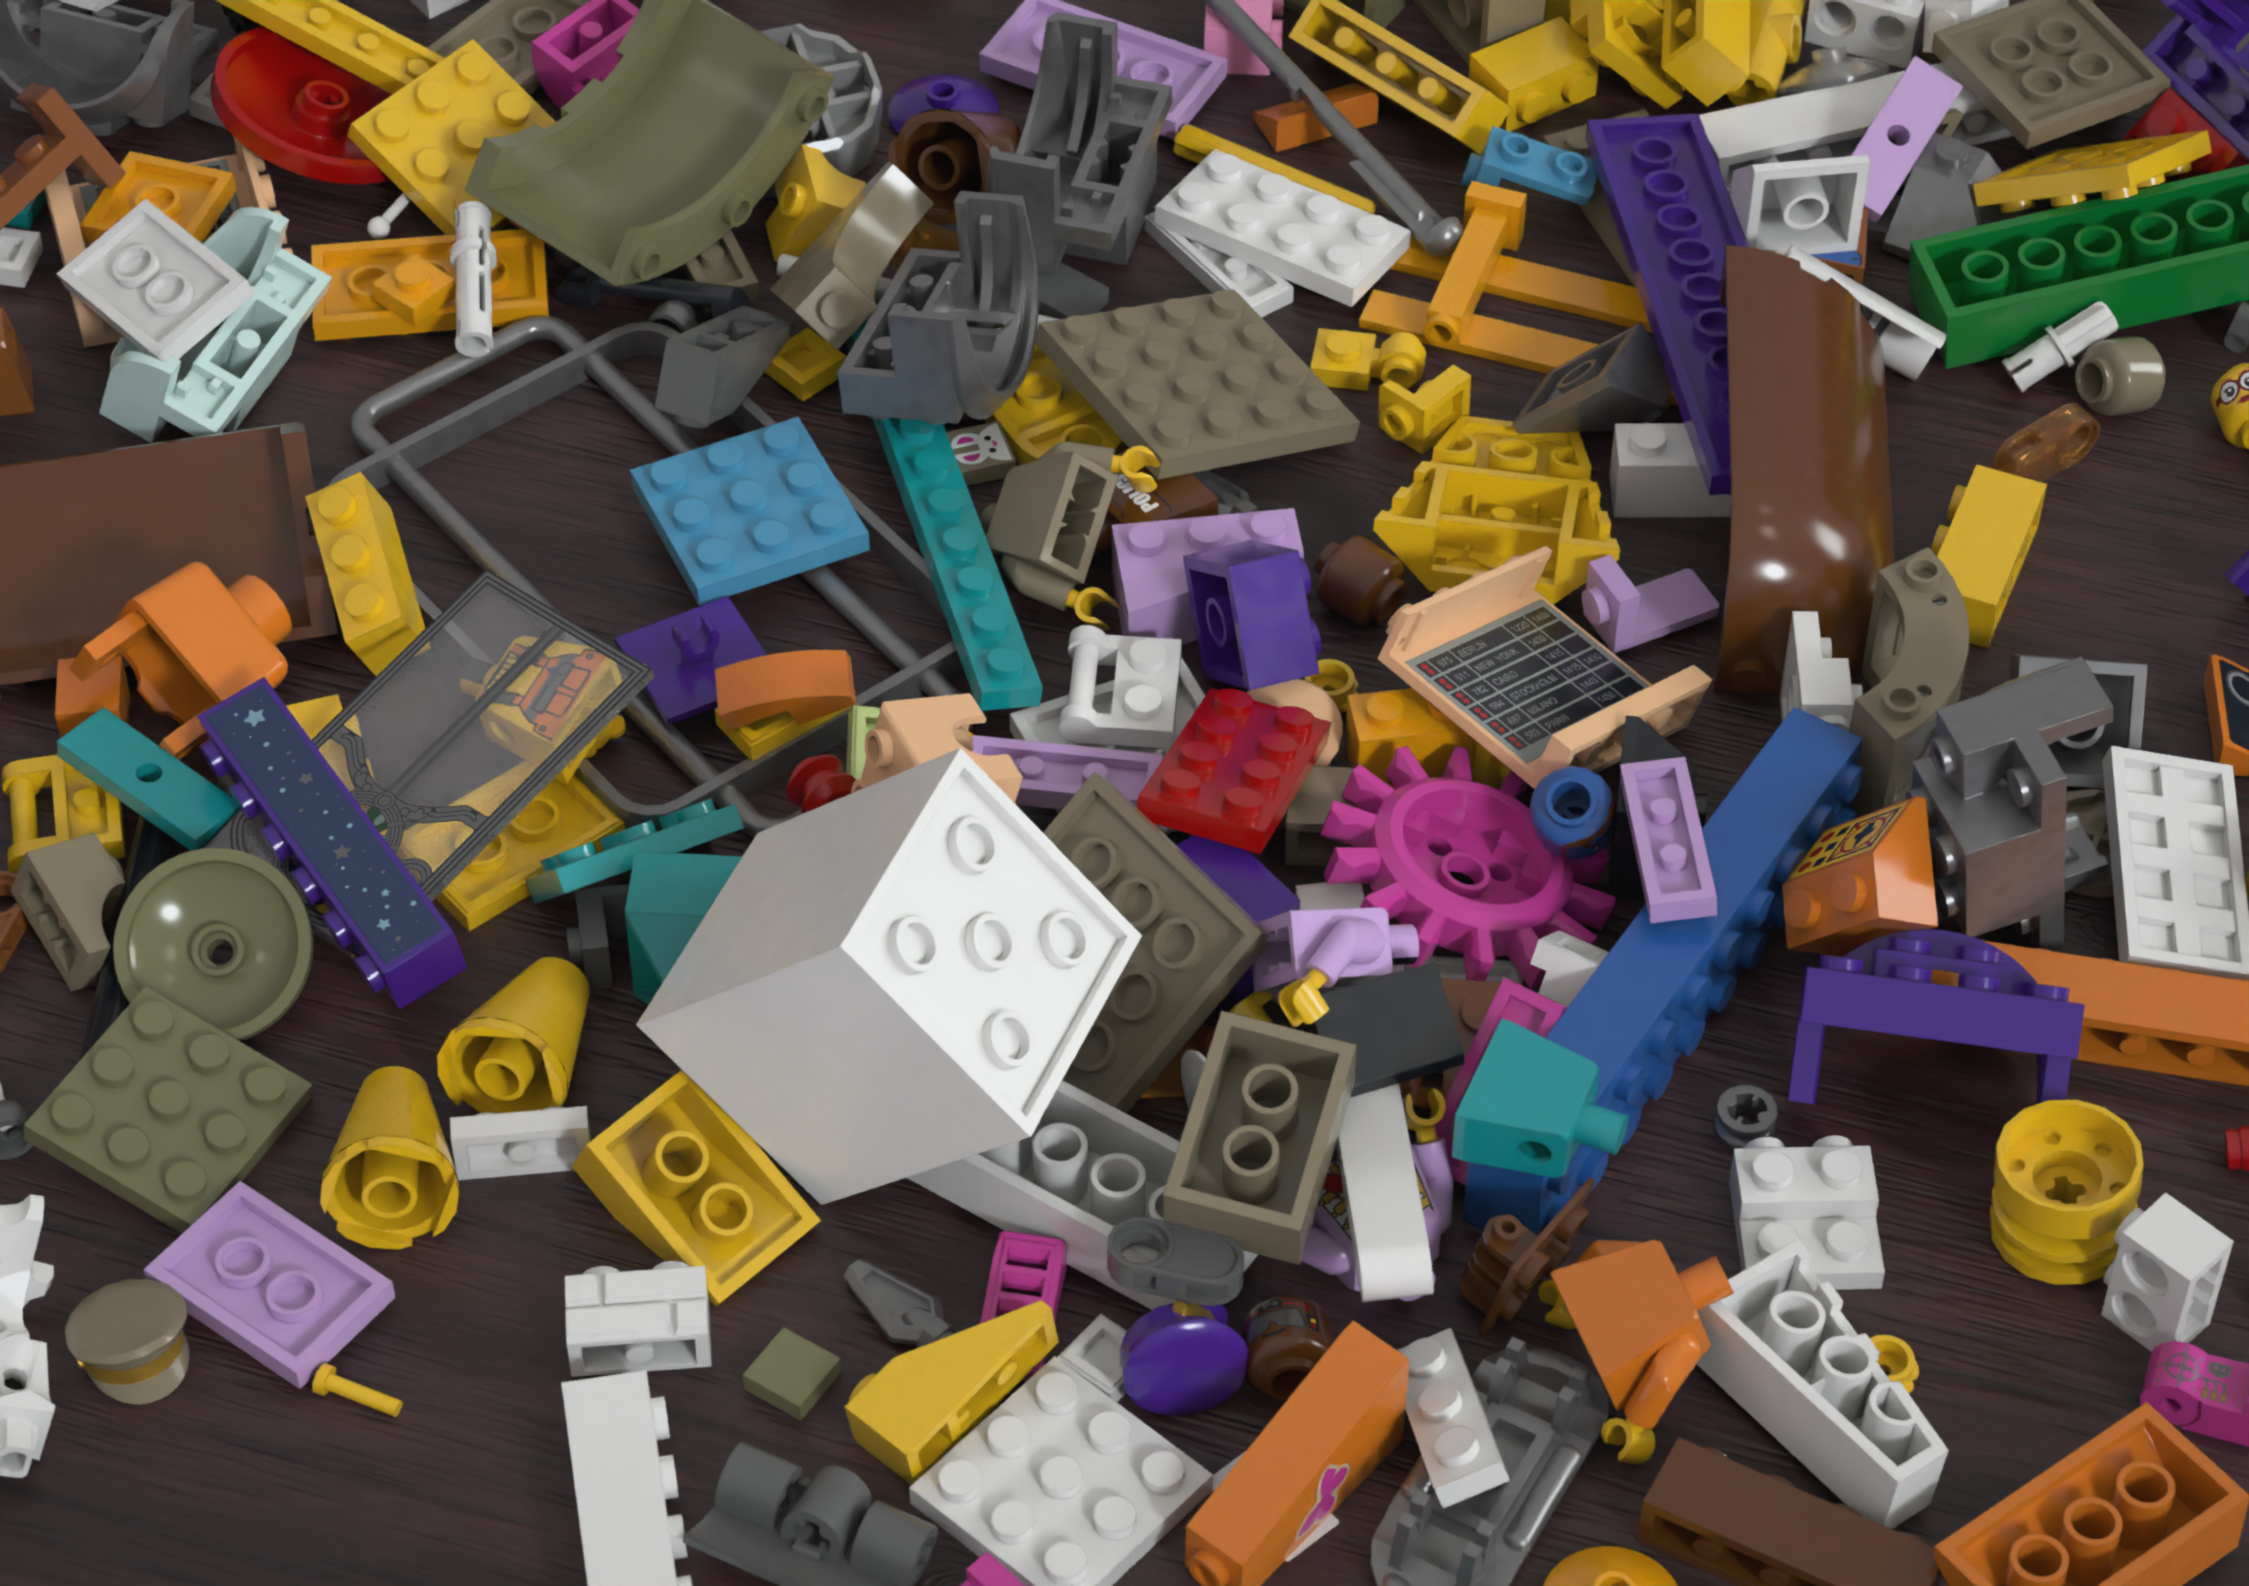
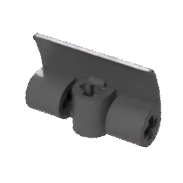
(809, 1529)

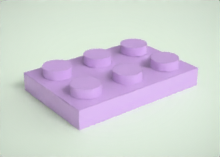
(271, 1284)

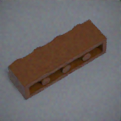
(1769, 1531)

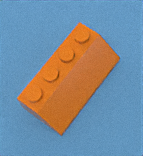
(2113, 1513)

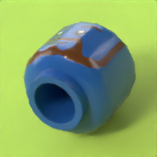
(1568, 793)

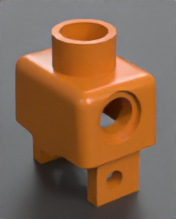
(194, 645)

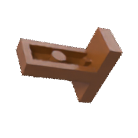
(48, 155)

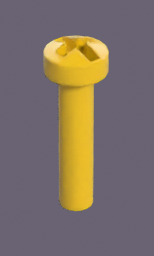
(327, 1380)

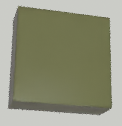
(792, 1373)

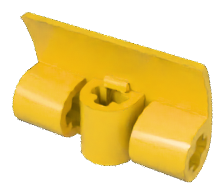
(1773, 44)

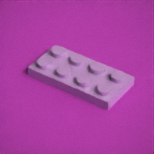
(1142, 56)

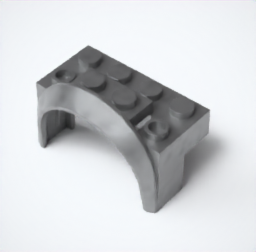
(916, 347)

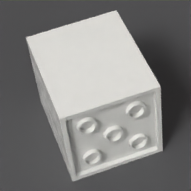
(892, 980)

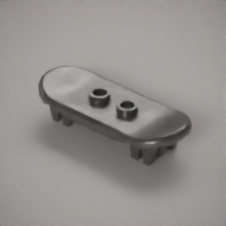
(1544, 1422)

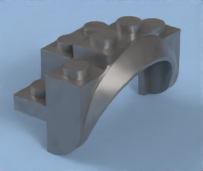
(104, 62)

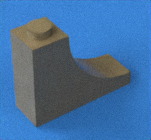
(839, 273)

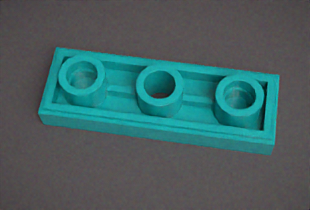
(147, 779)

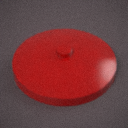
(294, 107)

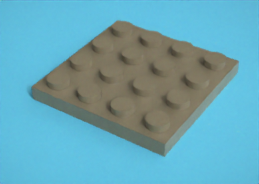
(1197, 382)
(1189, 949)

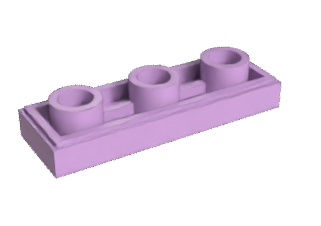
(1910, 120)

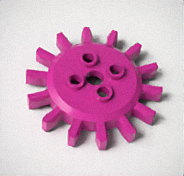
(1473, 830)

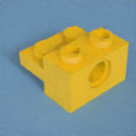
(1629, 41)

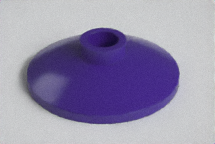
(939, 92)

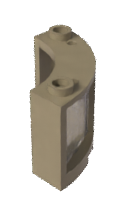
(1914, 666)

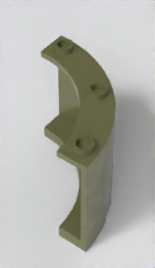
(662, 147)

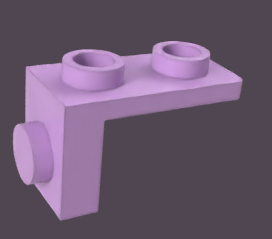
(1642, 613)

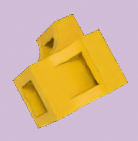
(809, 200)

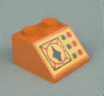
(1863, 882)

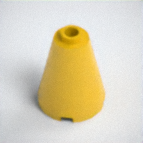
(519, 1043)
(390, 1165)

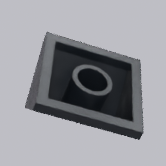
(1397, 1024)

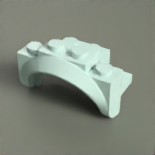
(236, 361)

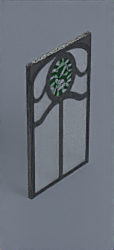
(464, 731)

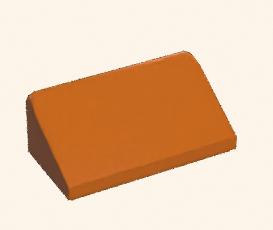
(1296, 124)

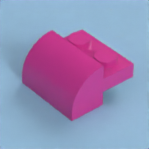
(581, 48)

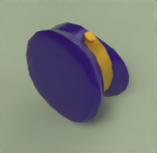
(1182, 1359)

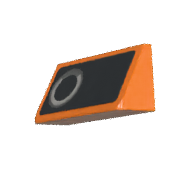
(2228, 712)

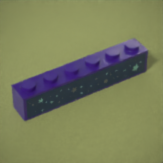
(331, 843)

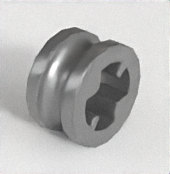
(1744, 1100)

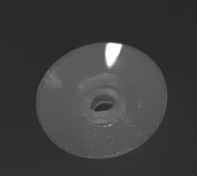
(1832, 69)

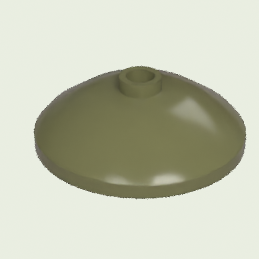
(207, 901)

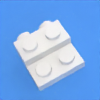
(1814, 678)
(1814, 1195)

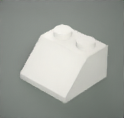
(1802, 203)

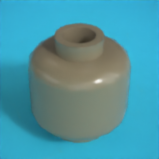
(2120, 376)

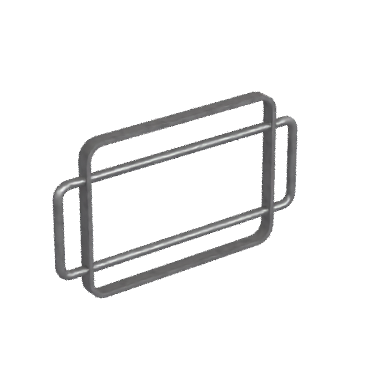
(597, 361)

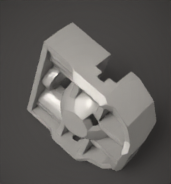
(853, 113)

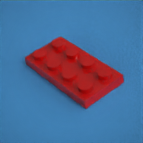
(1234, 769)

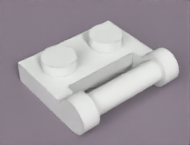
(1142, 691)

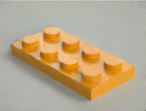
(350, 306)

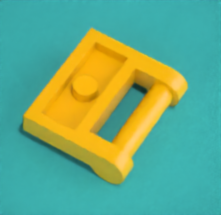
(78, 803)

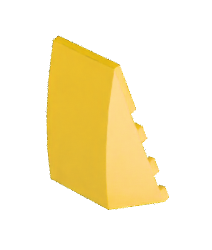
(1496, 499)

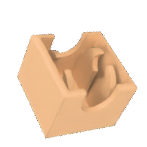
(924, 729)

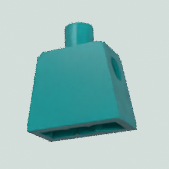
(1533, 1106)

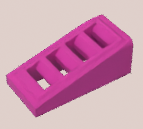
(1028, 1265)

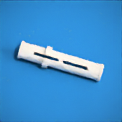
(473, 260)

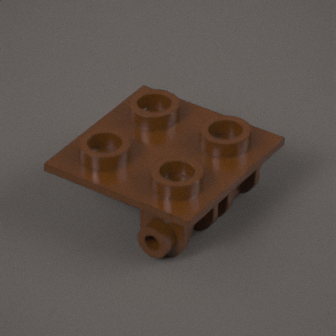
(1513, 1258)

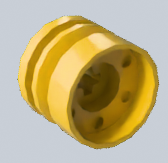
(2063, 1190)

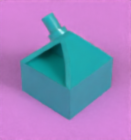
(665, 907)

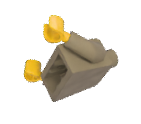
(1053, 519)

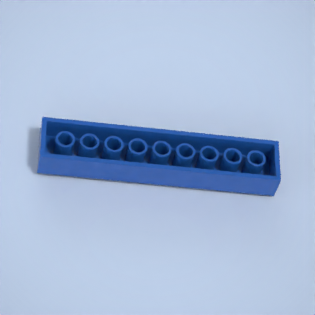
(1668, 976)

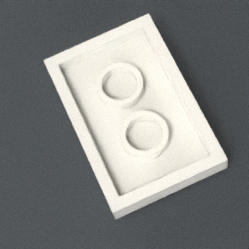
(155, 283)

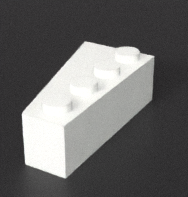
(1819, 1388)

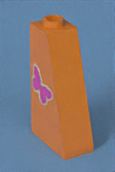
(1302, 1462)

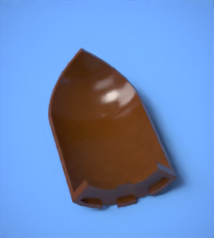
(1803, 466)
(115, 521)

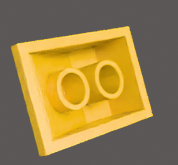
(695, 1186)

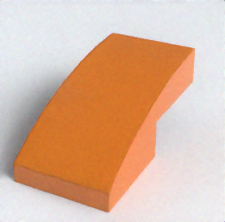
(796, 681)

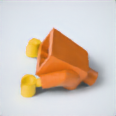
(1636, 1328)

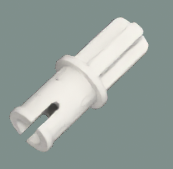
(2060, 345)

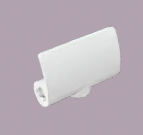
(1904, 337)

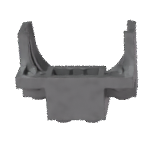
(1084, 147)
(2011, 848)

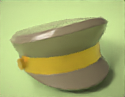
(131, 1339)

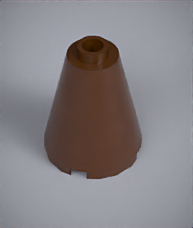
(949, 153)

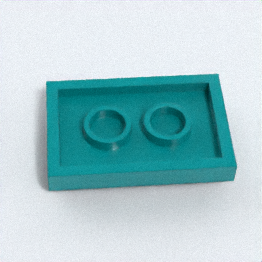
(679, 832)

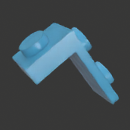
(1532, 165)

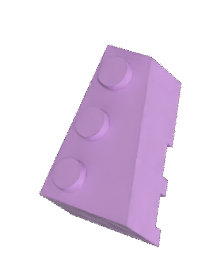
(1151, 570)

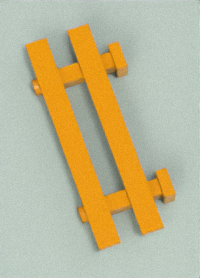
(1493, 222)

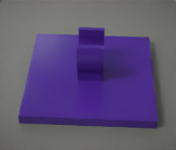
(687, 652)

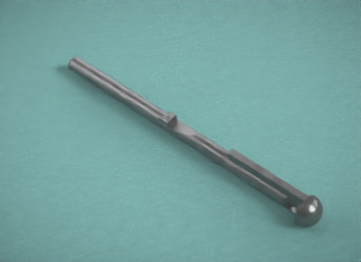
(1378, 175)

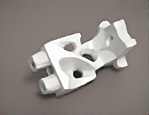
(27, 1411)

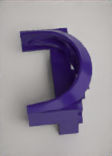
(2203, 64)
(1991, 1007)

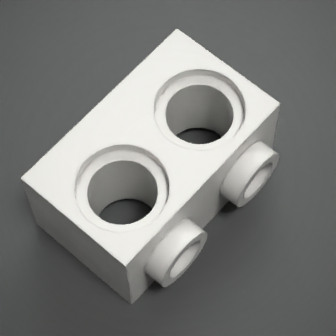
(1869, 28)
(2165, 1274)

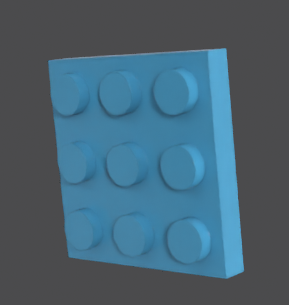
(749, 510)

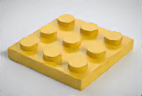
(435, 128)
(2105, 168)

